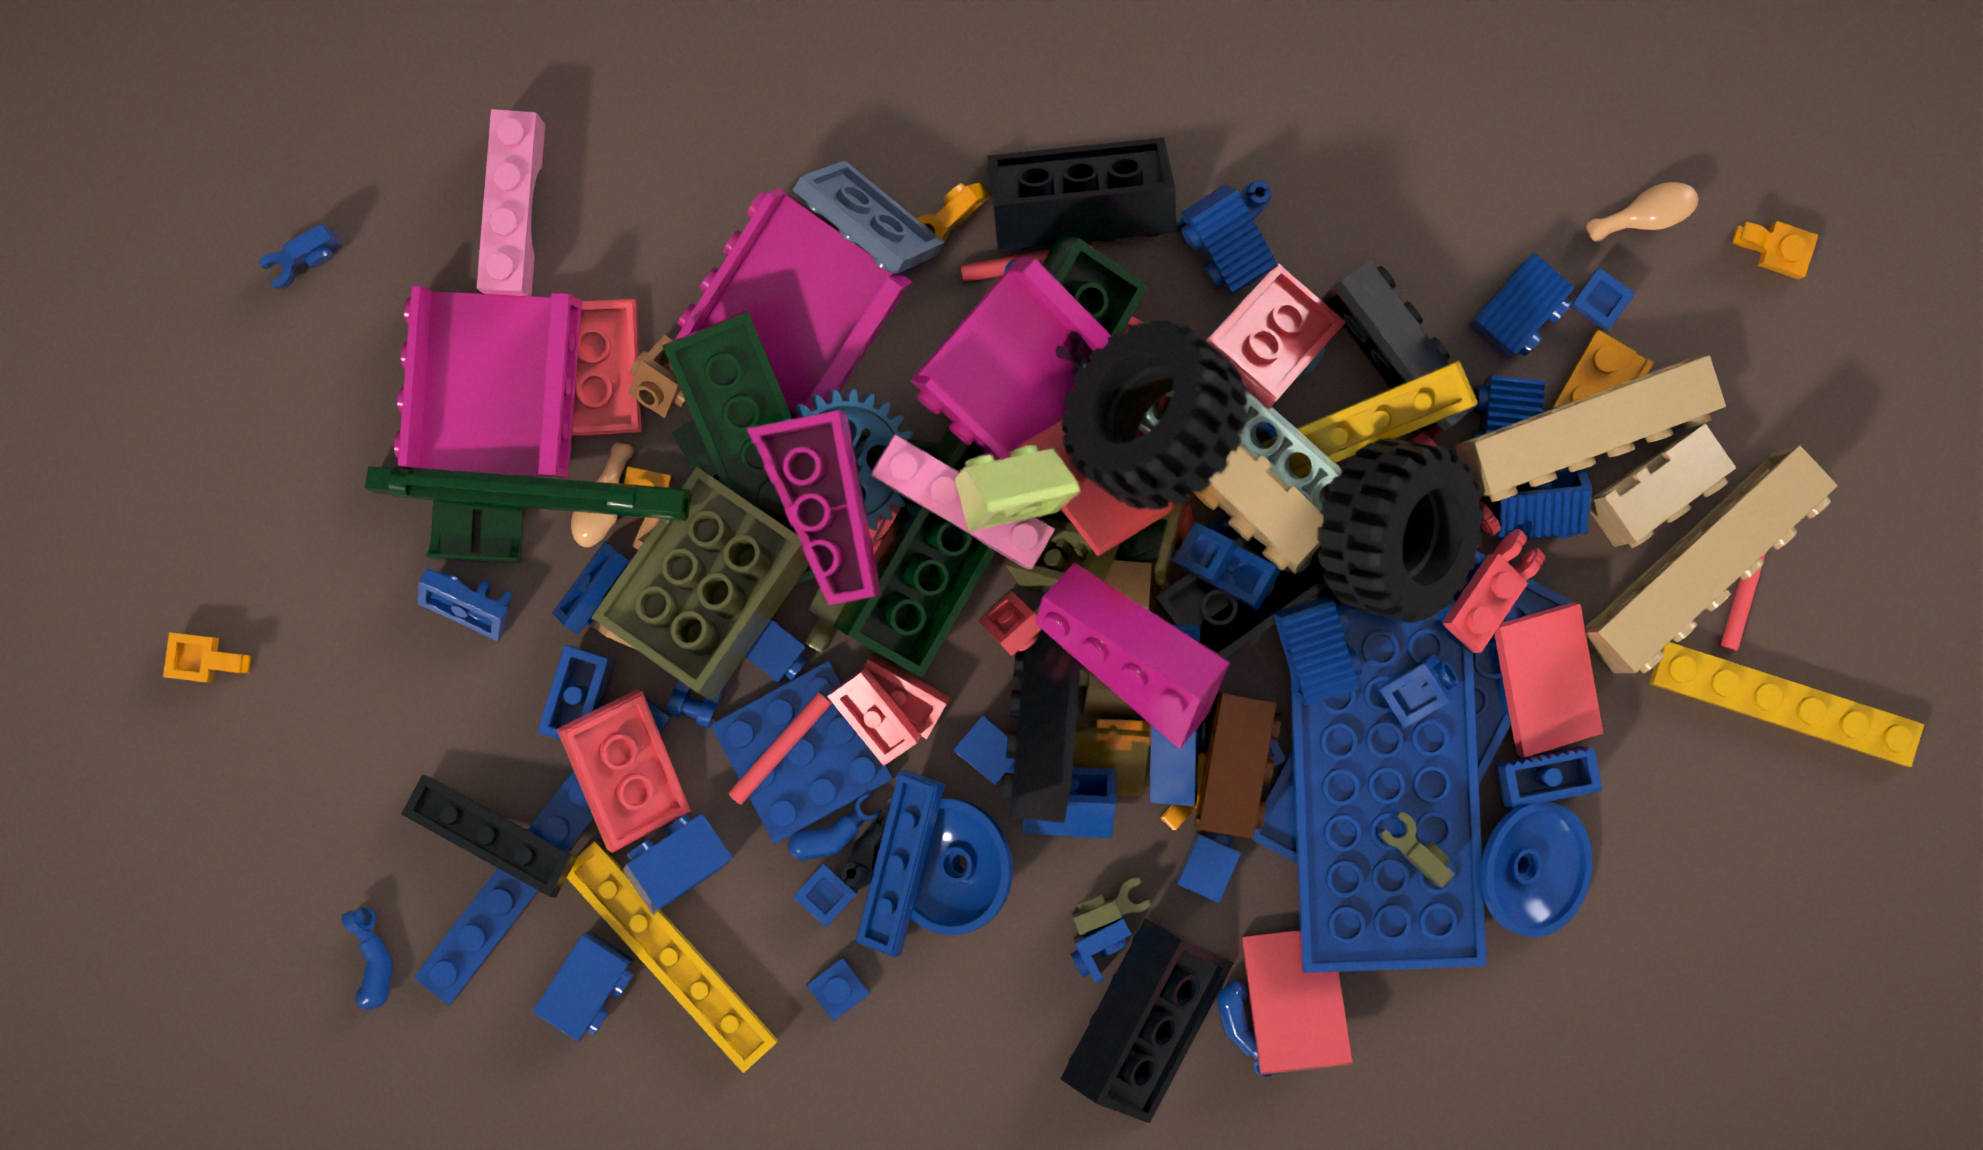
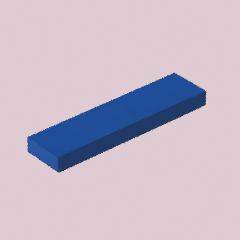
(1175, 769)
(900, 862)

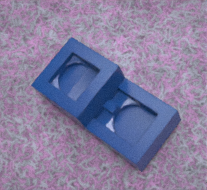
(1226, 565)

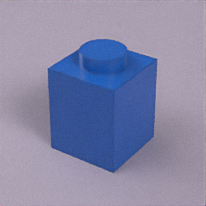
(778, 652)
(986, 749)
(1208, 865)

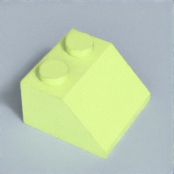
(1014, 488)

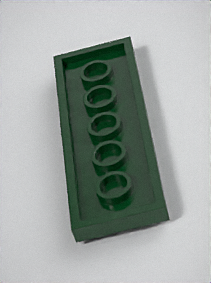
(727, 392)

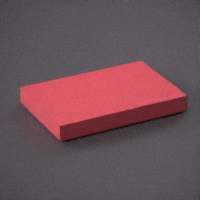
(1275, 334)
(603, 370)
(1093, 511)
(1548, 679)
(624, 770)
(1294, 1013)

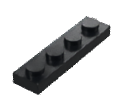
(489, 836)

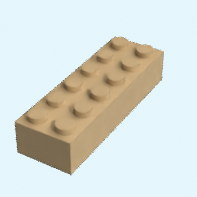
(1709, 560)

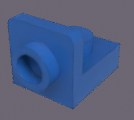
(1421, 690)
(1105, 940)

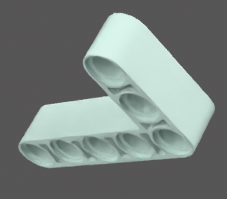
(1288, 442)

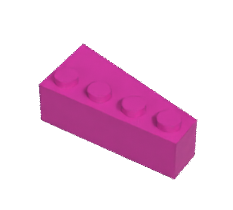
(823, 498)
(1133, 652)

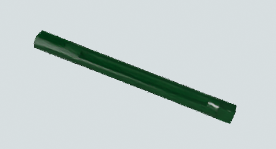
(530, 492)

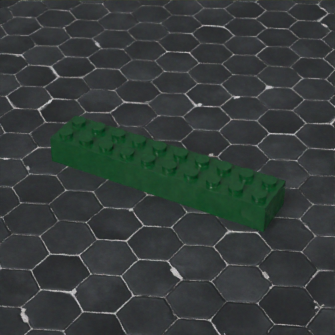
(928, 562)

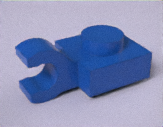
(308, 249)

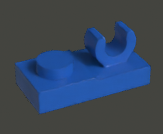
(589, 588)
(453, 600)

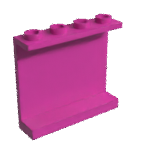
(807, 294)
(1001, 366)
(488, 383)

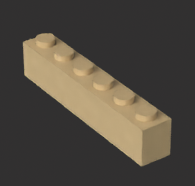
(1592, 426)

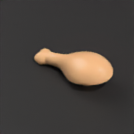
(1651, 210)
(592, 527)

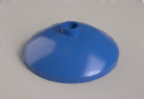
(1536, 869)
(960, 899)

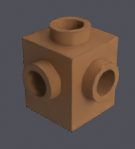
(655, 381)

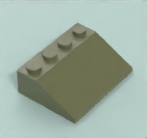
(704, 586)

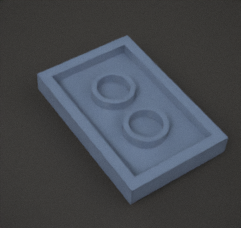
(868, 217)

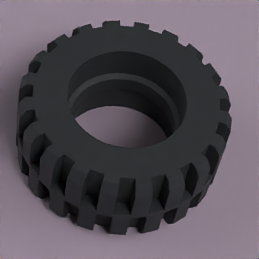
(1189, 438)
(1400, 529)

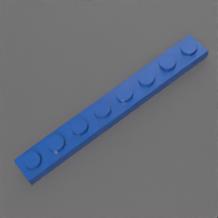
(506, 897)

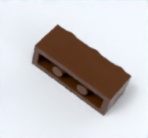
(1237, 766)

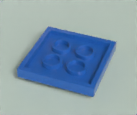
(819, 773)

